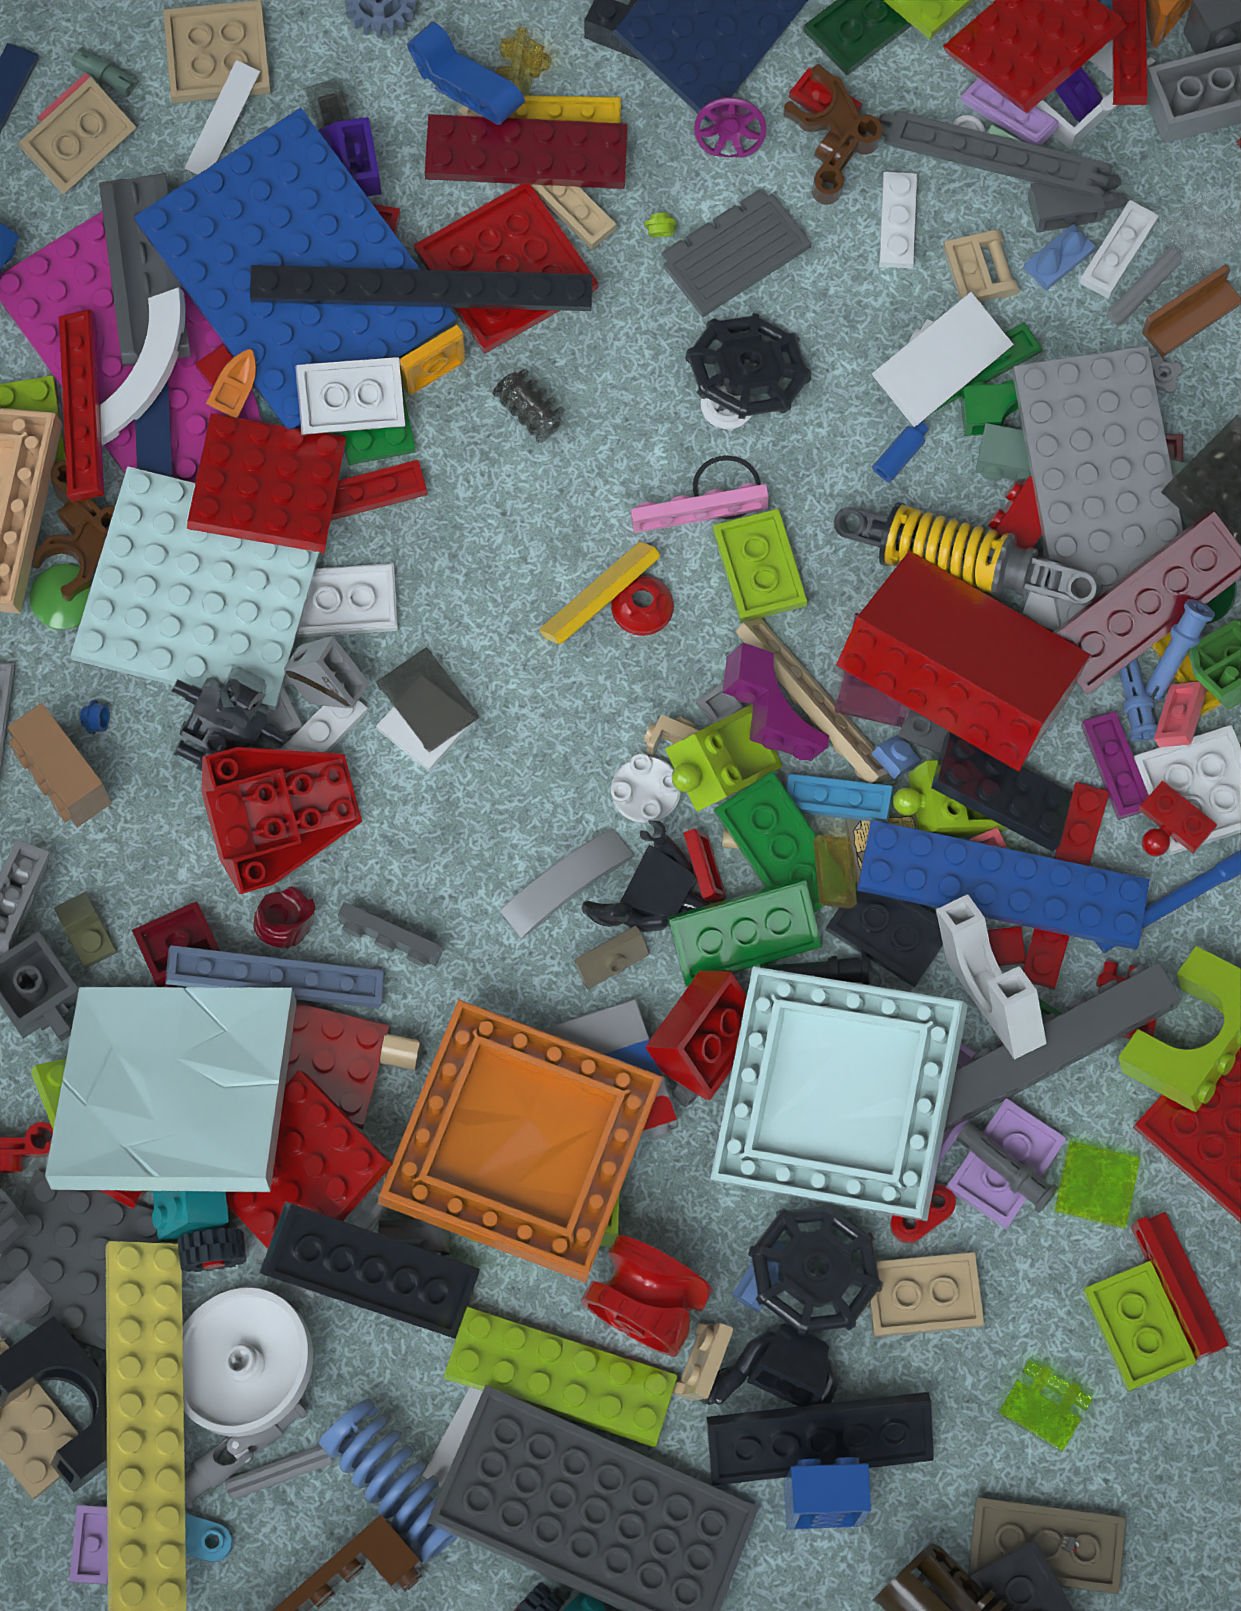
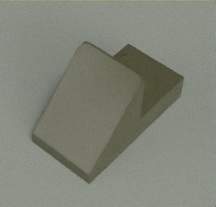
(85, 930)

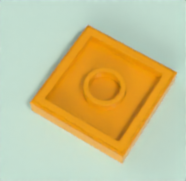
(432, 360)

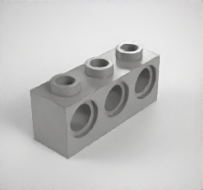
(18, 889)

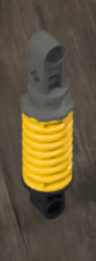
(966, 553)

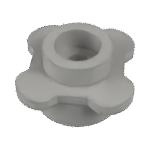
(1172, 371)

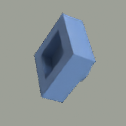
(896, 756)

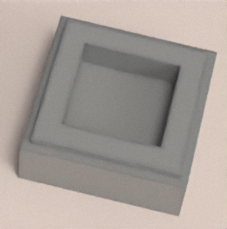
(718, 705)

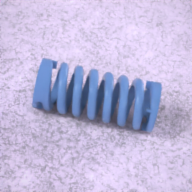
(433, 1539)

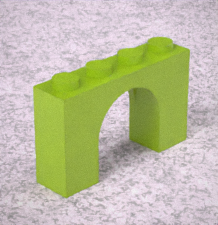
(1192, 1073)

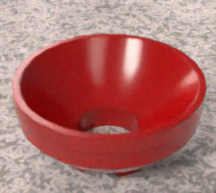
(648, 619)

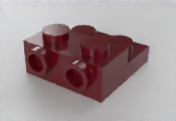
(179, 928)

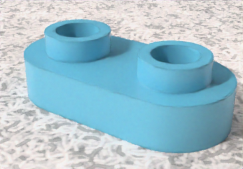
(196, 1534)

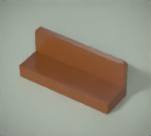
(1191, 312)

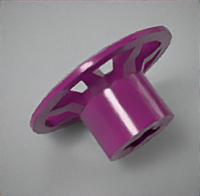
(730, 124)

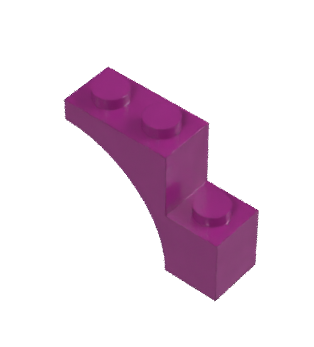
(774, 723)

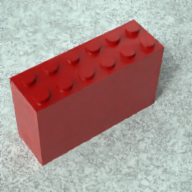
(962, 660)

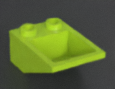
(720, 760)
(936, 811)

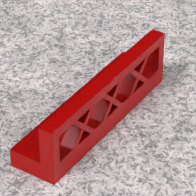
(1180, 1284)

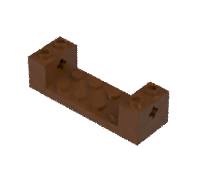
(375, 1543)

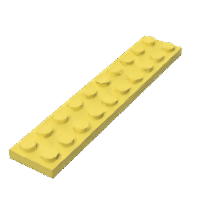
(145, 1428)

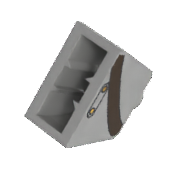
(325, 674)

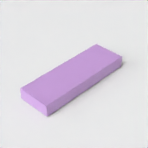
(1031, 127)

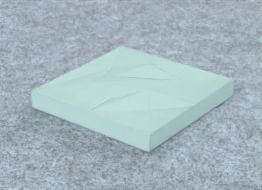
(172, 1089)
(839, 1092)

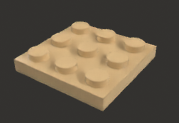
(206, 44)

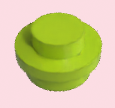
(661, 225)

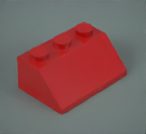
(701, 1033)

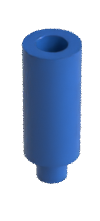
(900, 452)

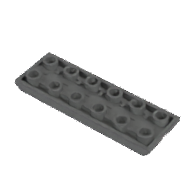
(133, 262)

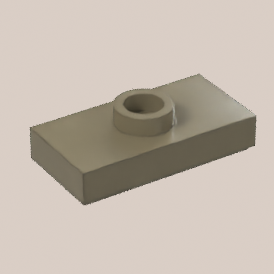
(611, 957)

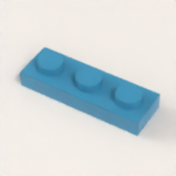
(840, 798)

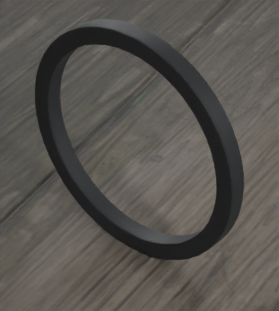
(723, 458)

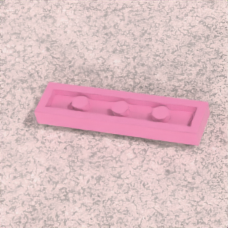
(710, 506)

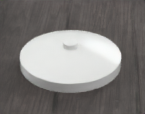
(244, 1361)

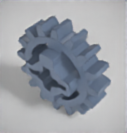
(384, 15)

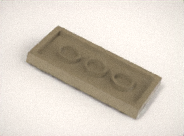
(1008, 1525)

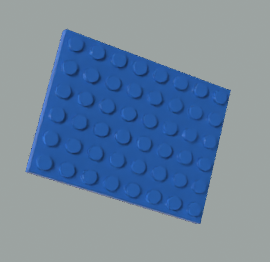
(285, 205)

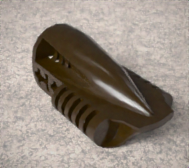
(946, 1577)

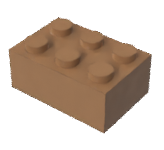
(57, 766)

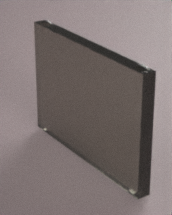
(427, 699)

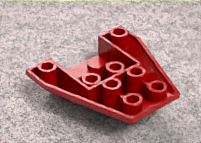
(275, 809)

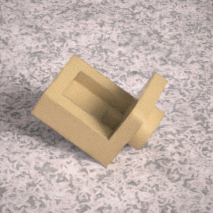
(669, 730)

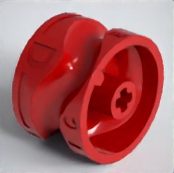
(647, 1296)

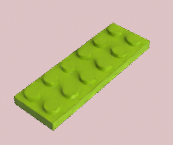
(561, 1376)

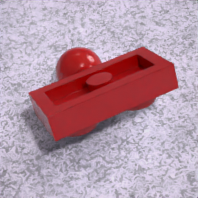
(1175, 819)

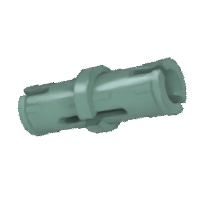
(104, 72)

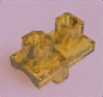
(526, 59)

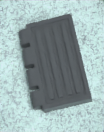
(735, 254)

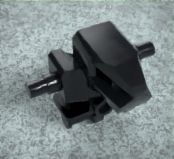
(225, 715)

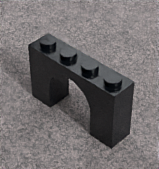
(55, 1355)

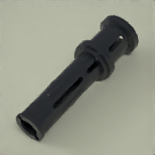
(836, 969)

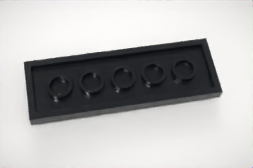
(369, 1270)
(773, 1440)

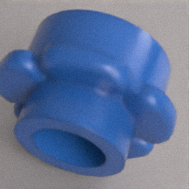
(90, 717)

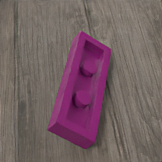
(1115, 764)

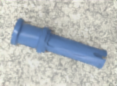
(1184, 636)
(1137, 705)

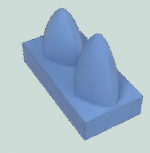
(1059, 257)

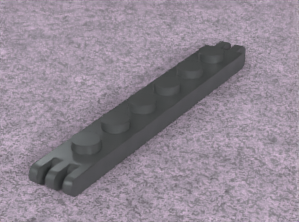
(995, 153)

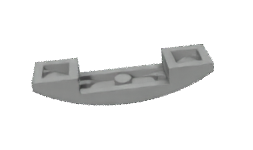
(565, 881)

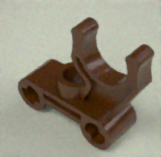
(843, 136)
(89, 533)

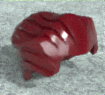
(284, 918)

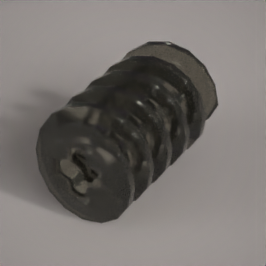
(529, 404)

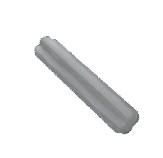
(1144, 286)
(277, 1472)

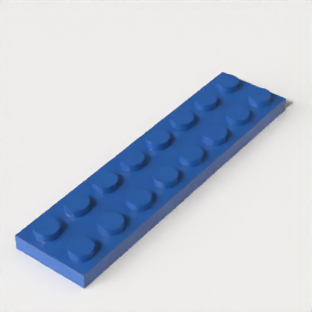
(1004, 884)

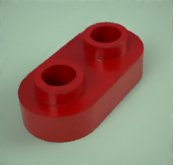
(935, 1218)

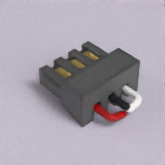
(1067, 1543)

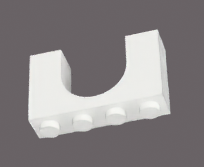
(1004, 999)

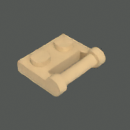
(970, 268)
(703, 1361)

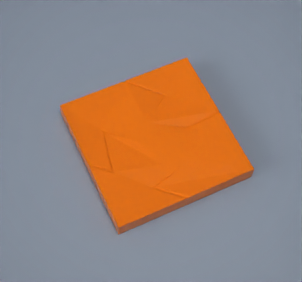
(520, 1140)

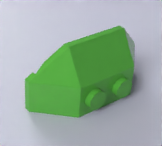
(1218, 663)

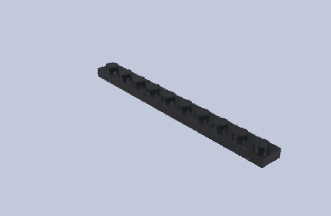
(421, 288)

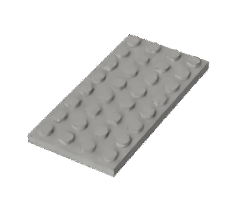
(1097, 463)

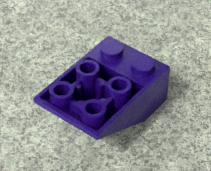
(355, 149)

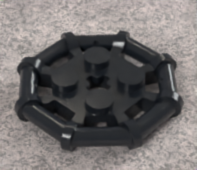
(747, 381)
(818, 1289)

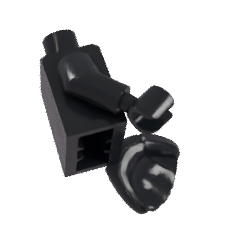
(657, 889)
(782, 1365)

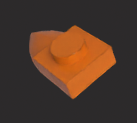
(234, 384)

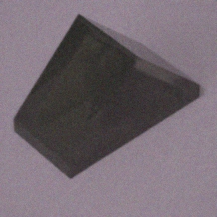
(327, 103)

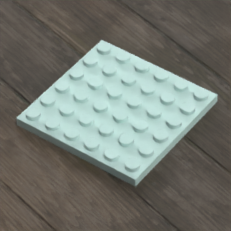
(188, 599)

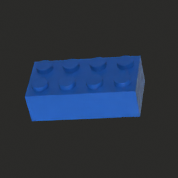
(827, 1494)

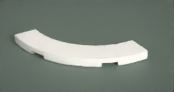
(152, 367)

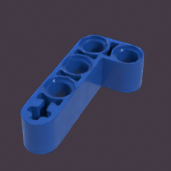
(461, 77)

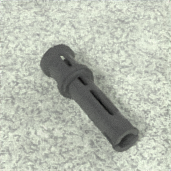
(1020, 1177)

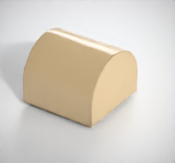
(400, 1052)

